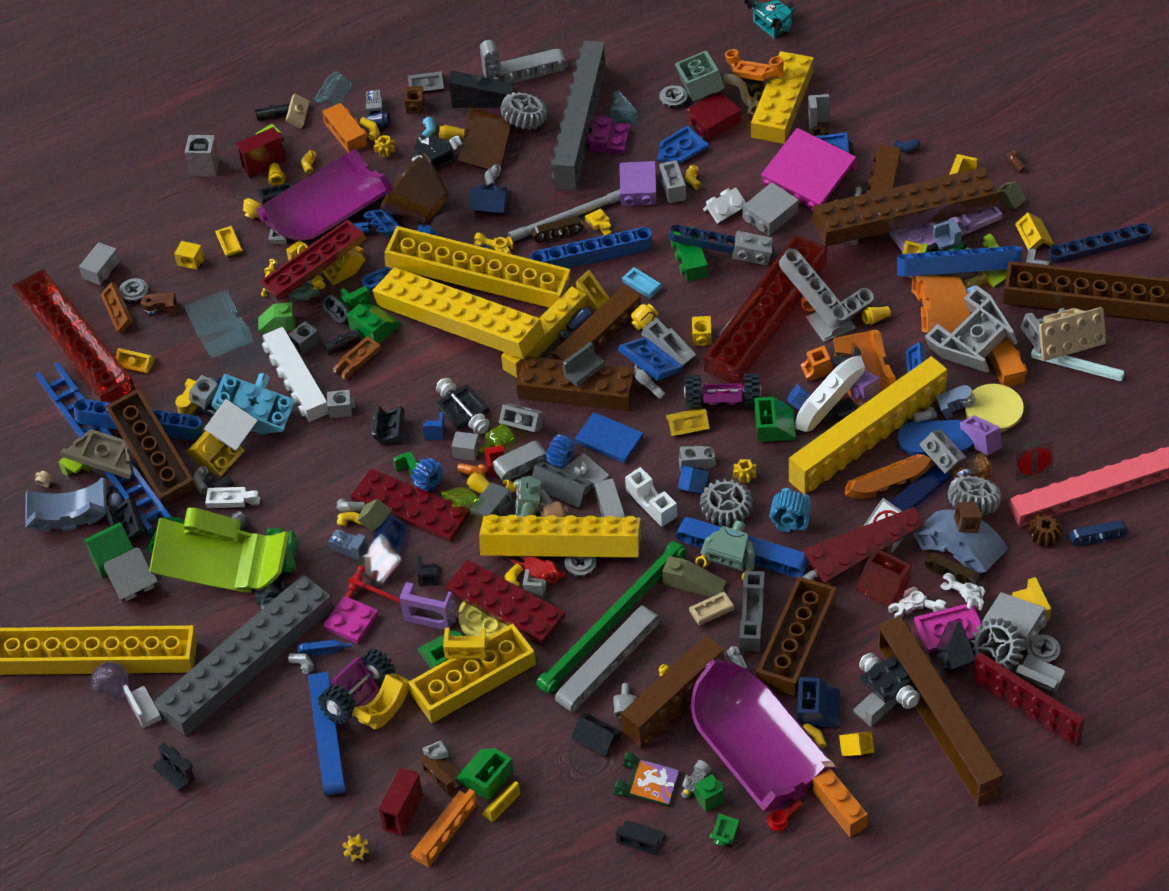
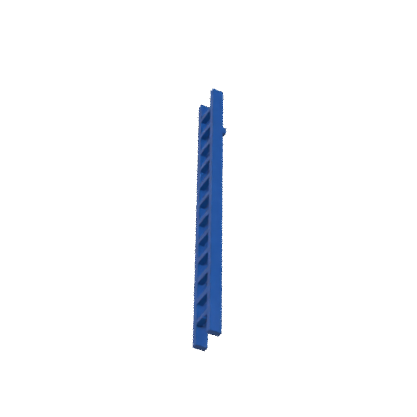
(151, 497)

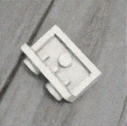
(725, 205)

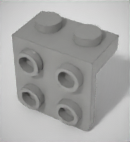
(130, 574)

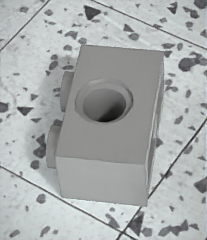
(521, 417)

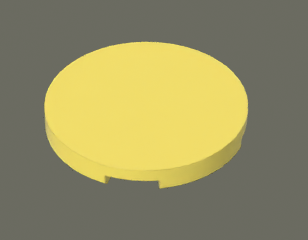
(997, 405)
(473, 620)

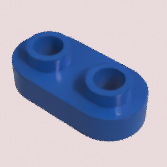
(373, 279)

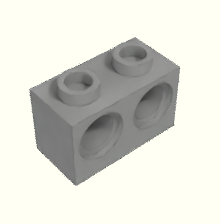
(672, 181)
(942, 450)

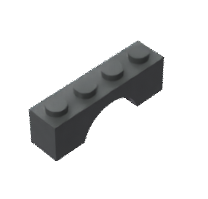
(752, 611)

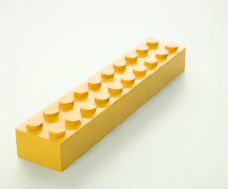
(476, 267)
(459, 312)
(867, 426)
(84, 648)

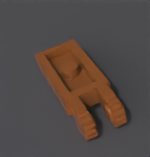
(357, 357)

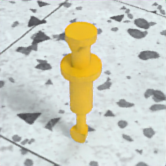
(267, 271)

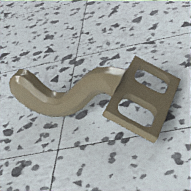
(751, 102)

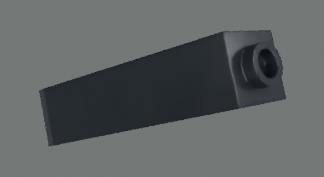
(477, 91)

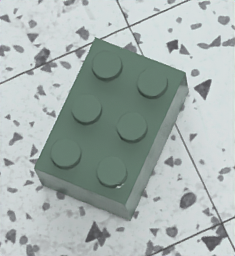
(700, 76)

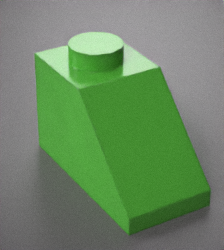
(277, 316)

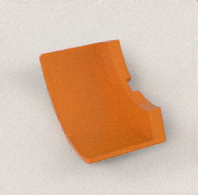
(941, 301)
(871, 353)

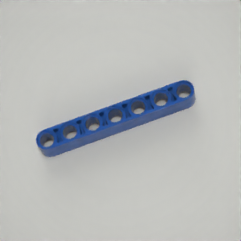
(596, 248)
(957, 261)
(174, 424)
(766, 553)
(326, 738)

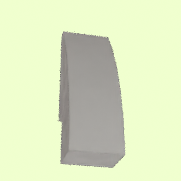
(668, 341)

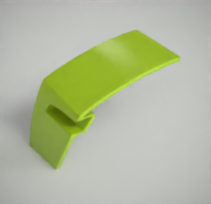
(216, 552)

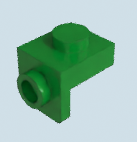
(355, 298)
(405, 461)
(725, 830)

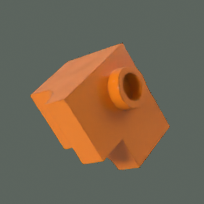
(817, 364)

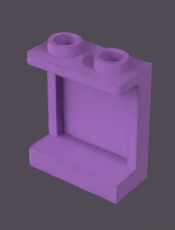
(638, 183)

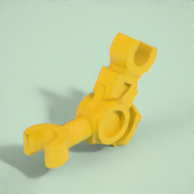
(498, 244)

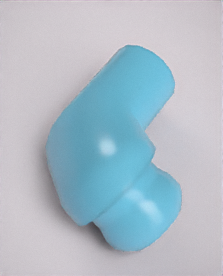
(430, 127)

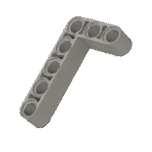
(520, 68)
(794, 265)

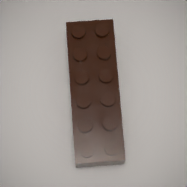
(545, 381)
(150, 447)
(796, 635)
(668, 694)

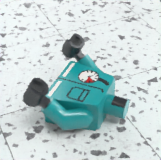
(772, 16)

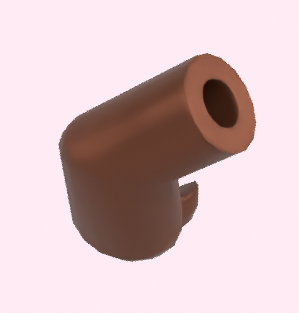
(1013, 158)

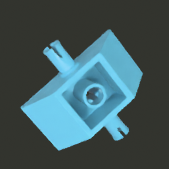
(265, 406)

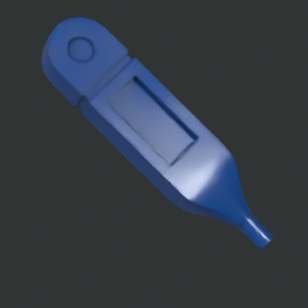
(322, 647)

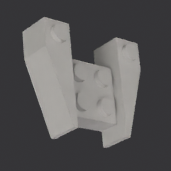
(975, 335)

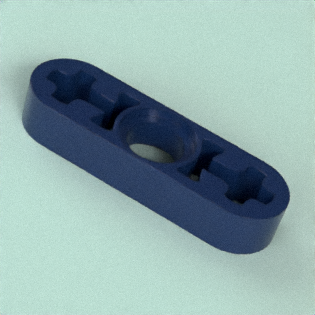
(1090, 534)

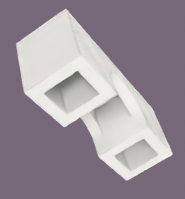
(658, 506)

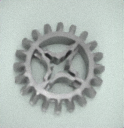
(524, 110)
(975, 490)
(724, 497)
(992, 628)

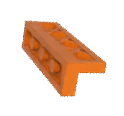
(444, 828)

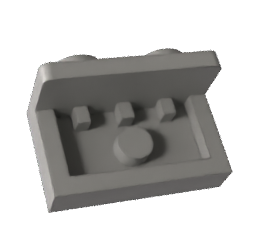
(752, 248)

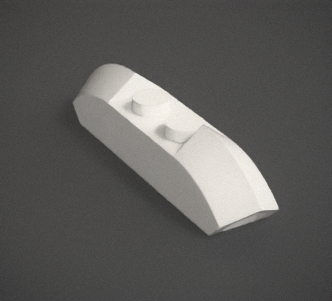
(829, 393)

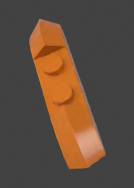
(867, 485)

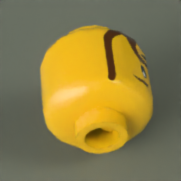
(643, 316)

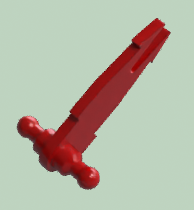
(540, 568)
(355, 583)

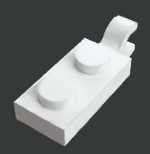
(230, 497)

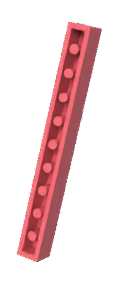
(1091, 487)

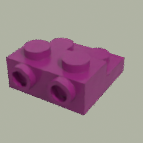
(608, 136)

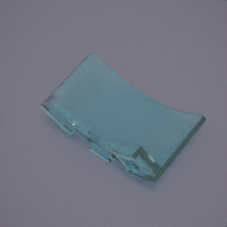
(217, 324)

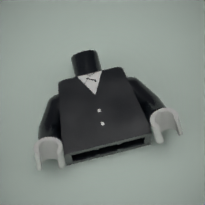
(437, 149)

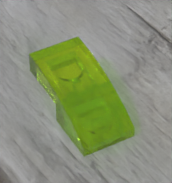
(460, 496)

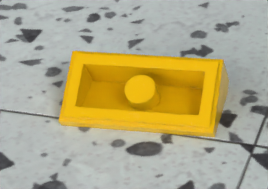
(134, 360)
(502, 802)

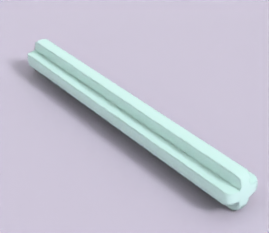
(1083, 365)

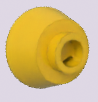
(249, 207)

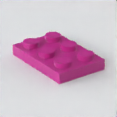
(933, 624)

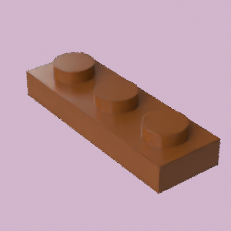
(116, 308)

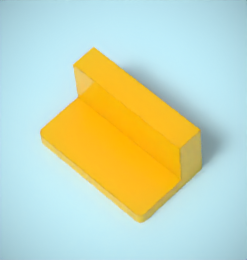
(1033, 231)
(688, 421)
(1034, 595)

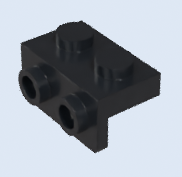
(838, 357)
(388, 425)
(128, 516)
(174, 768)

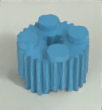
(790, 510)

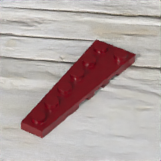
(851, 548)

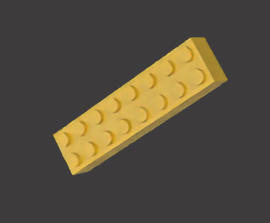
(560, 536)

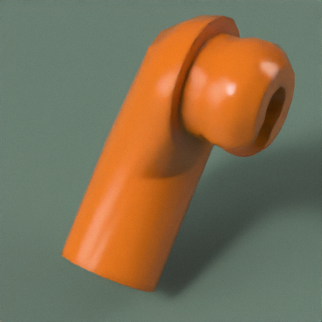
(469, 469)

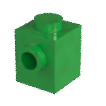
(709, 792)

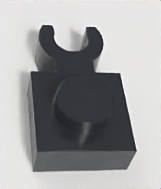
(840, 410)

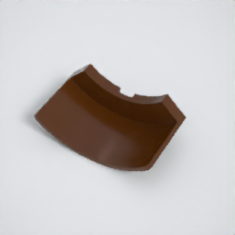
(485, 139)

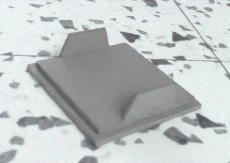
(824, 331)

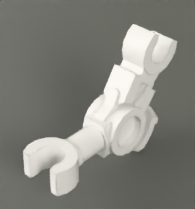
(969, 591)
(913, 601)

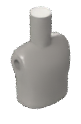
(623, 700)

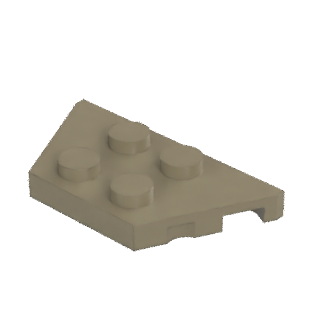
(100, 452)

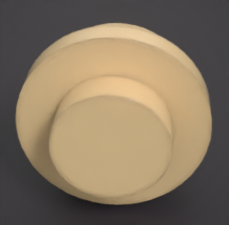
(43, 479)

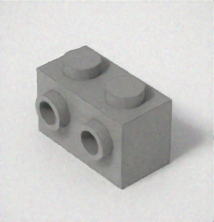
(99, 263)

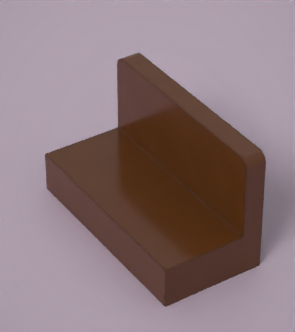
(441, 773)

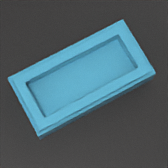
(642, 283)

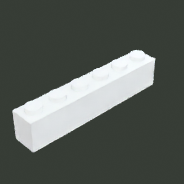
(295, 374)

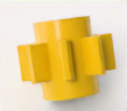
(384, 146)
(744, 471)
(359, 843)

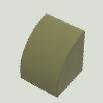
(1011, 195)
(373, 514)

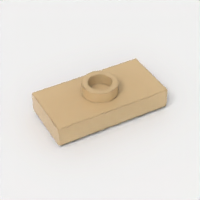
(297, 111)
(711, 608)

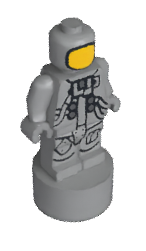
(701, 770)

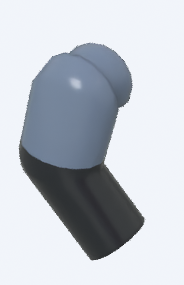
(115, 496)

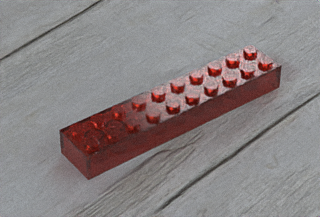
(760, 315)
(73, 337)

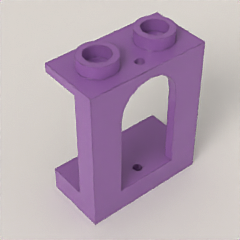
(410, 603)

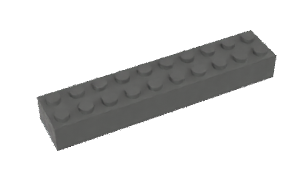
(578, 115)
(244, 655)

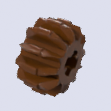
(1045, 530)

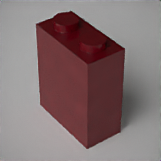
(713, 115)
(261, 151)
(401, 801)

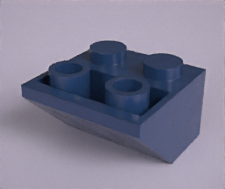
(491, 200)
(818, 703)

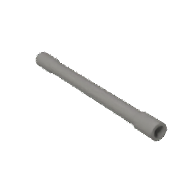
(582, 209)

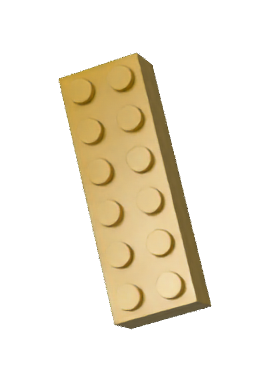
(782, 99)
(464, 680)

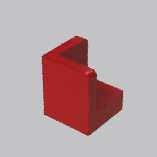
(491, 455)

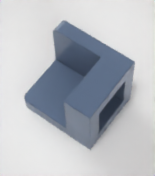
(947, 234)

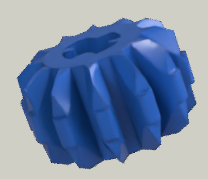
(560, 451)
(427, 474)

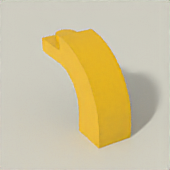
(385, 703)

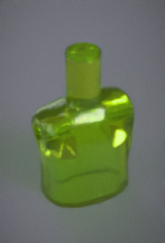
(497, 437)

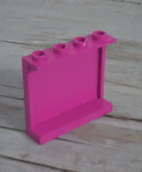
(808, 168)

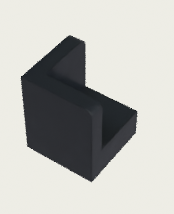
(427, 573)

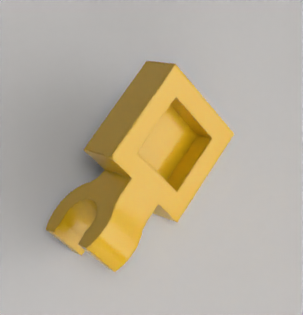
(599, 220)

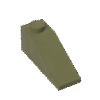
(690, 577)

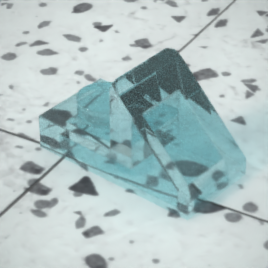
(622, 109)

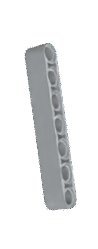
(607, 658)

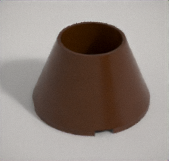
(416, 192)

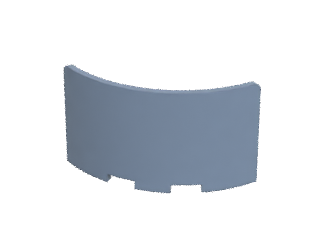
(65, 510)
(972, 550)

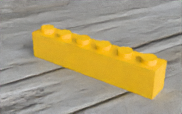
(553, 322)

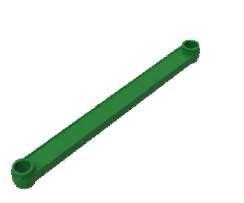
(550, 681)

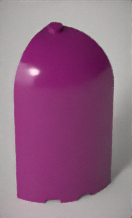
(324, 198)
(755, 735)

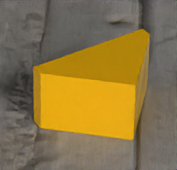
(594, 292)

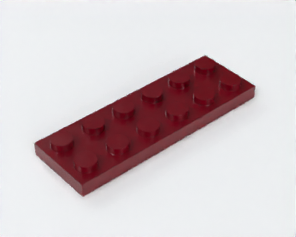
(313, 260)
(412, 504)
(505, 601)
(1028, 699)

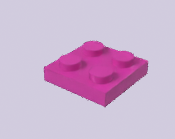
(350, 620)

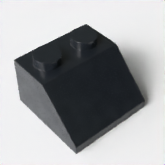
(954, 646)

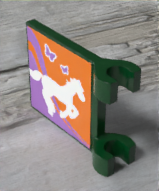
(648, 781)

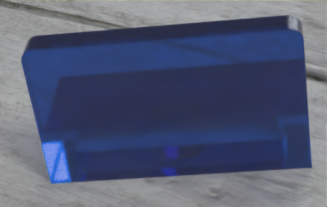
(392, 530)

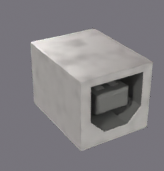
(202, 155)

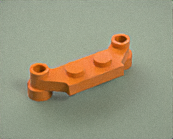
(754, 70)

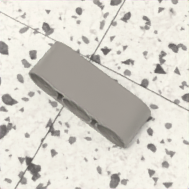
(519, 460)
(608, 498)

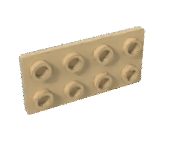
(1071, 332)

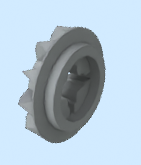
(677, 91)
(133, 284)
(571, 565)
(1052, 648)

